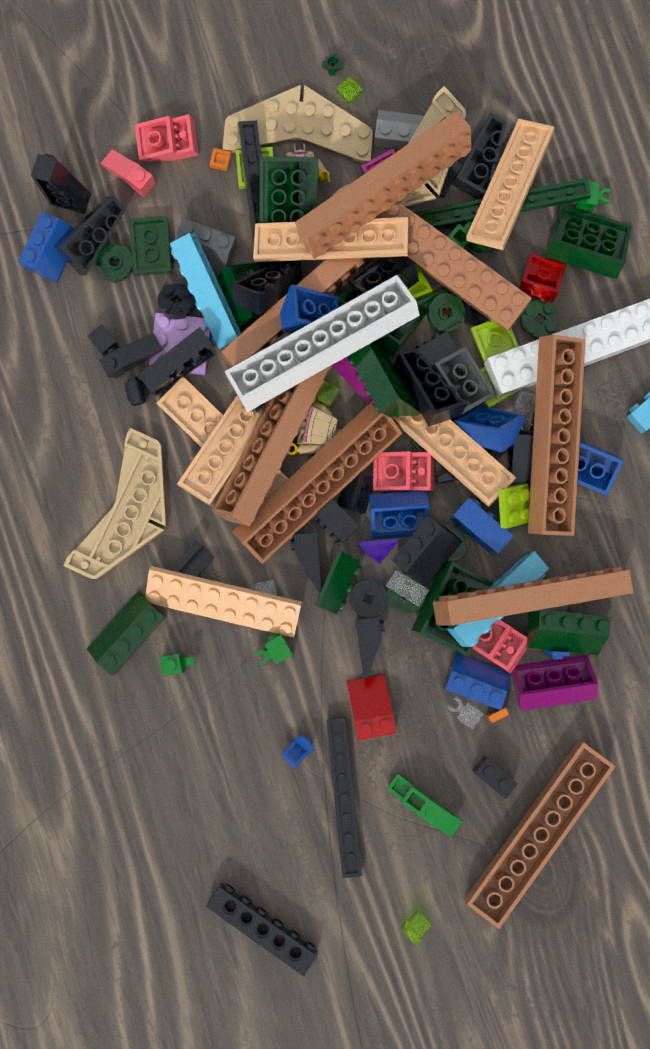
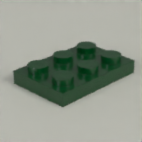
(150, 245)

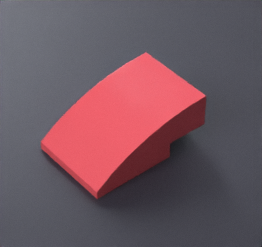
(167, 139)
(404, 472)
(502, 645)

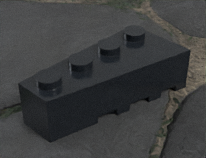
(482, 159)
(59, 184)
(87, 238)
(266, 286)
(178, 362)
(428, 390)
(521, 458)

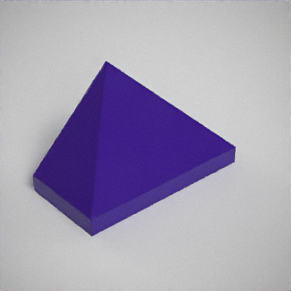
(378, 548)

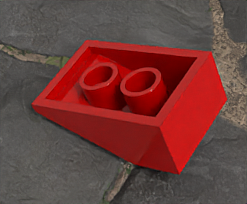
(371, 707)

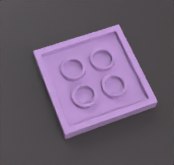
(171, 332)

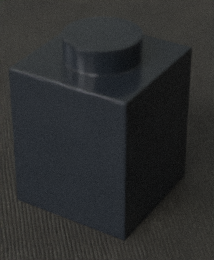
(103, 340)

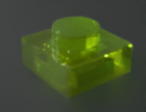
(349, 90)

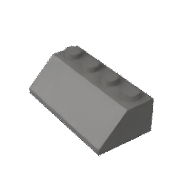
(395, 129)

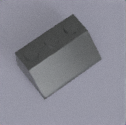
(217, 245)
(466, 378)

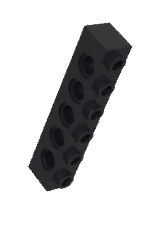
(299, 962)

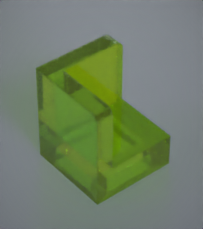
(326, 394)
(416, 927)

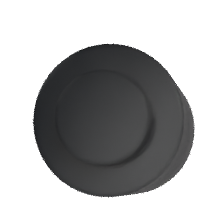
(135, 391)

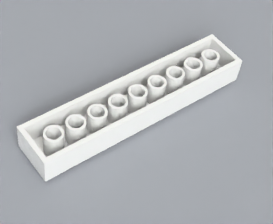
(604, 338)
(322, 343)

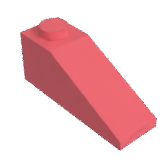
(129, 172)

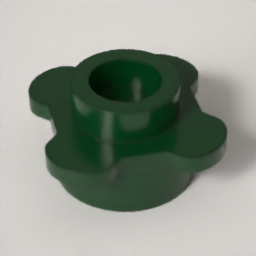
(332, 59)

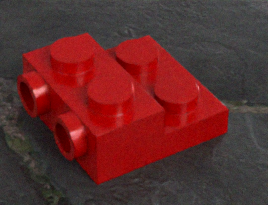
(542, 278)

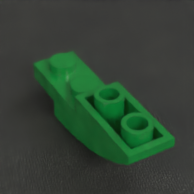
(424, 805)

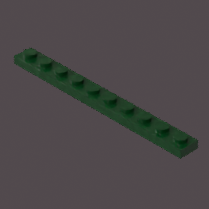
(535, 199)

